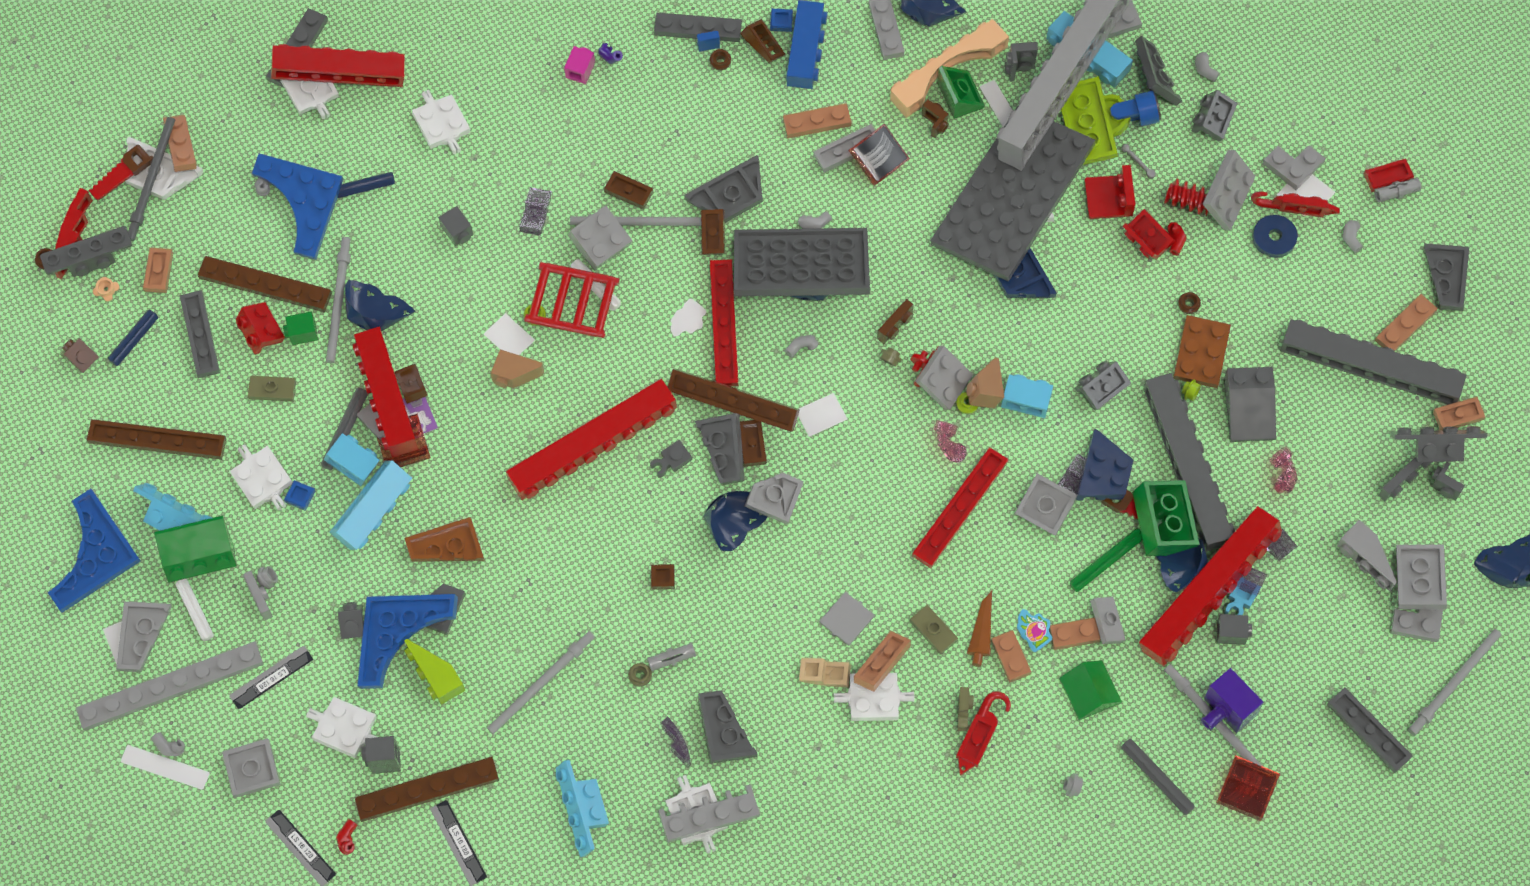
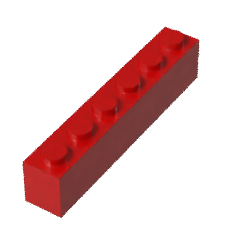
(337, 65)
(385, 391)

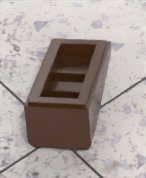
(758, 32)

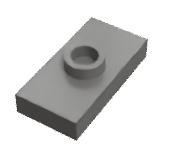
(259, 595)
(1108, 620)

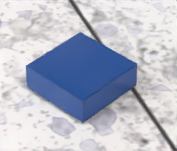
(781, 20)
(708, 41)
(299, 495)

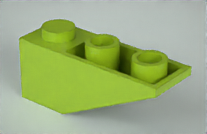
(439, 674)

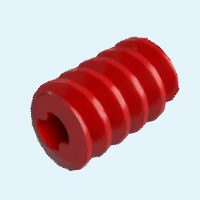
(1186, 196)

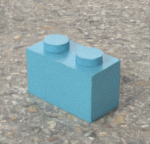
(1027, 395)
(352, 459)

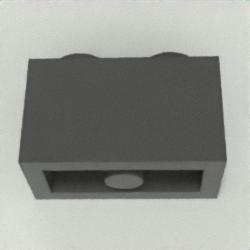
(381, 754)

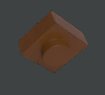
(662, 576)

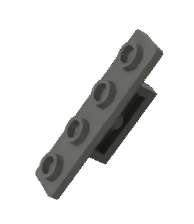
(88, 253)
(1439, 445)

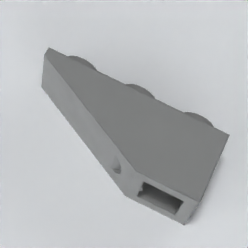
(1366, 550)

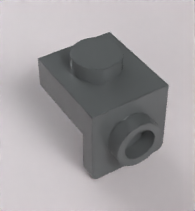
(1446, 485)
(351, 620)

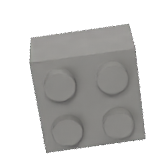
(600, 238)

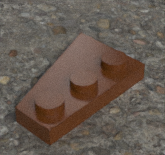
(446, 543)

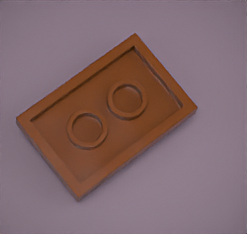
(1202, 351)

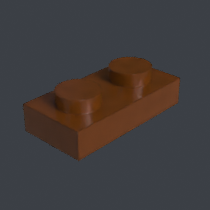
(628, 190)
(713, 232)
(891, 327)
(752, 443)

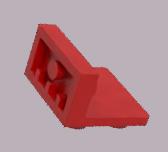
(1110, 195)

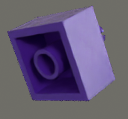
(1231, 702)

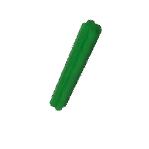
(1106, 560)

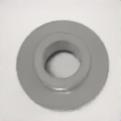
(267, 577)
(1073, 785)

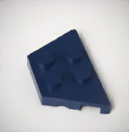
(1028, 280)
(1104, 470)

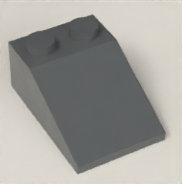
(1250, 403)

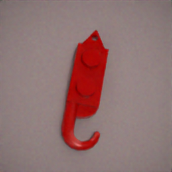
(1296, 204)
(980, 733)

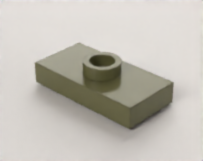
(272, 388)
(933, 629)

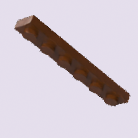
(264, 284)
(733, 400)
(156, 439)
(426, 789)

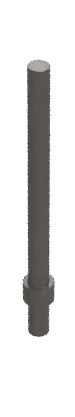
(137, 217)

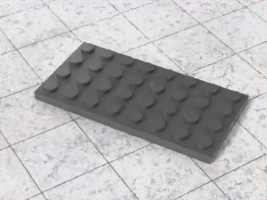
(1008, 207)

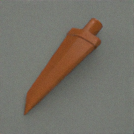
(981, 635)

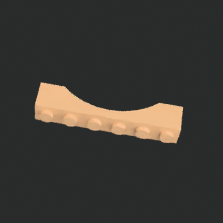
(981, 44)

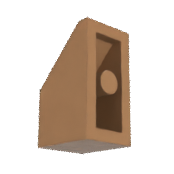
(515, 370)
(986, 386)

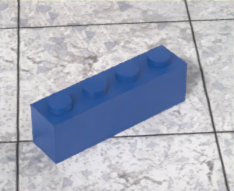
(805, 44)

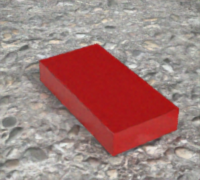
(1387, 174)

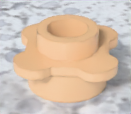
(103, 283)

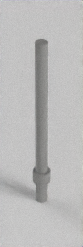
(647, 221)
(343, 260)
(574, 650)
(1183, 685)
(1427, 714)

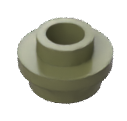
(890, 356)
(640, 667)

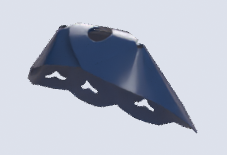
(931, 11)
(374, 310)
(731, 519)
(1185, 566)
(1508, 566)

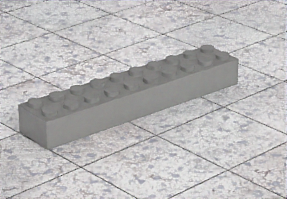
(1057, 80)

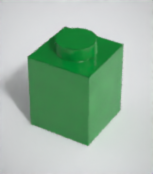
(300, 328)

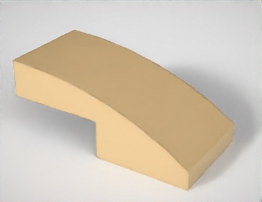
(824, 673)

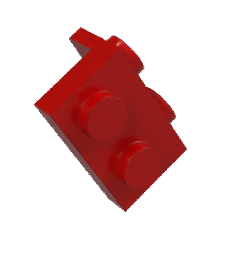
(1149, 234)
(259, 327)

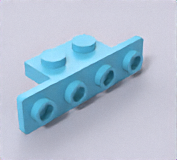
(165, 510)
(583, 806)

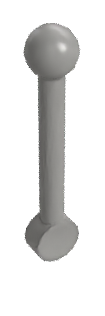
(1150, 172)

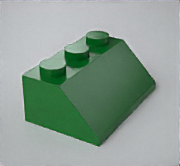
(1165, 517)
(195, 549)

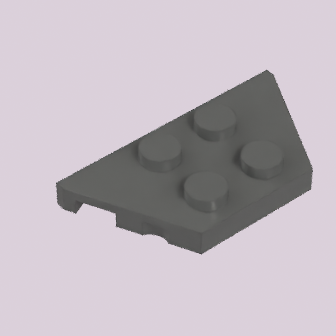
(732, 191)

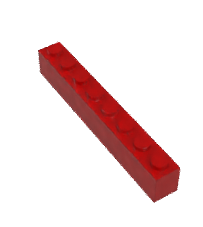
(591, 439)
(1211, 586)

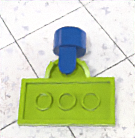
(1106, 116)

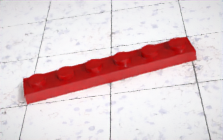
(724, 322)
(960, 507)

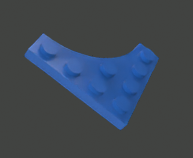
(310, 194)
(101, 554)
(389, 623)

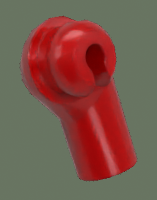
(1179, 235)
(344, 837)

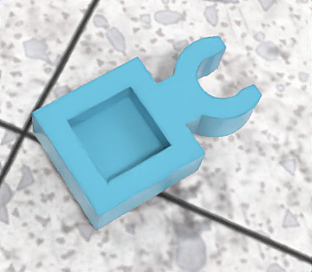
(1240, 599)

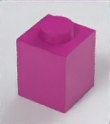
(579, 64)

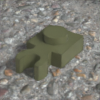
(964, 704)

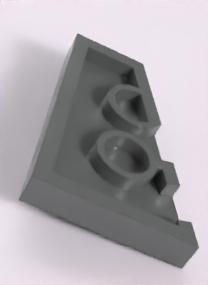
(1153, 69)
(1449, 273)
(724, 444)
(722, 731)

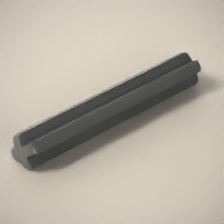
(348, 420)
(1160, 779)

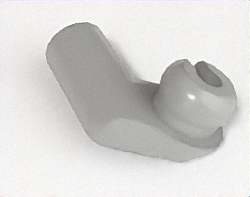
(1203, 67)
(262, 187)
(813, 222)
(1349, 235)
(799, 342)
(168, 748)

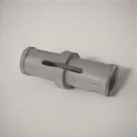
(1397, 190)
(657, 661)

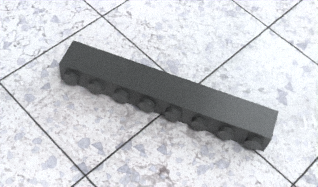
(1373, 362)
(1188, 461)

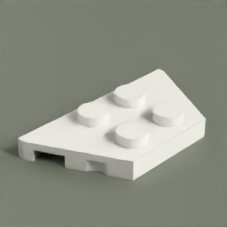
(166, 181)

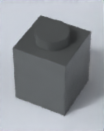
(456, 226)
(1233, 629)

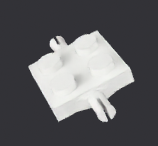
(310, 95)
(441, 121)
(261, 477)
(875, 705)
(343, 726)
(692, 799)

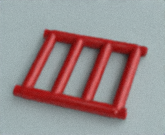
(576, 326)

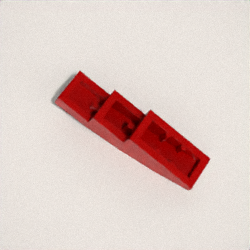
(74, 223)

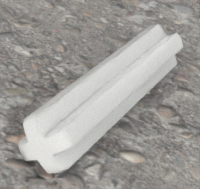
(597, 288)
(194, 609)

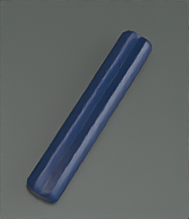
(366, 184)
(133, 337)

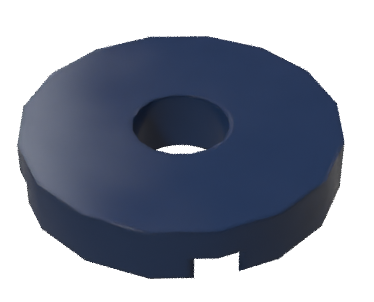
(1277, 224)

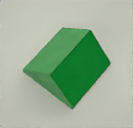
(959, 91)
(1090, 689)

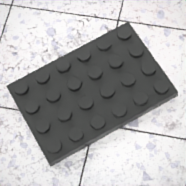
(801, 262)

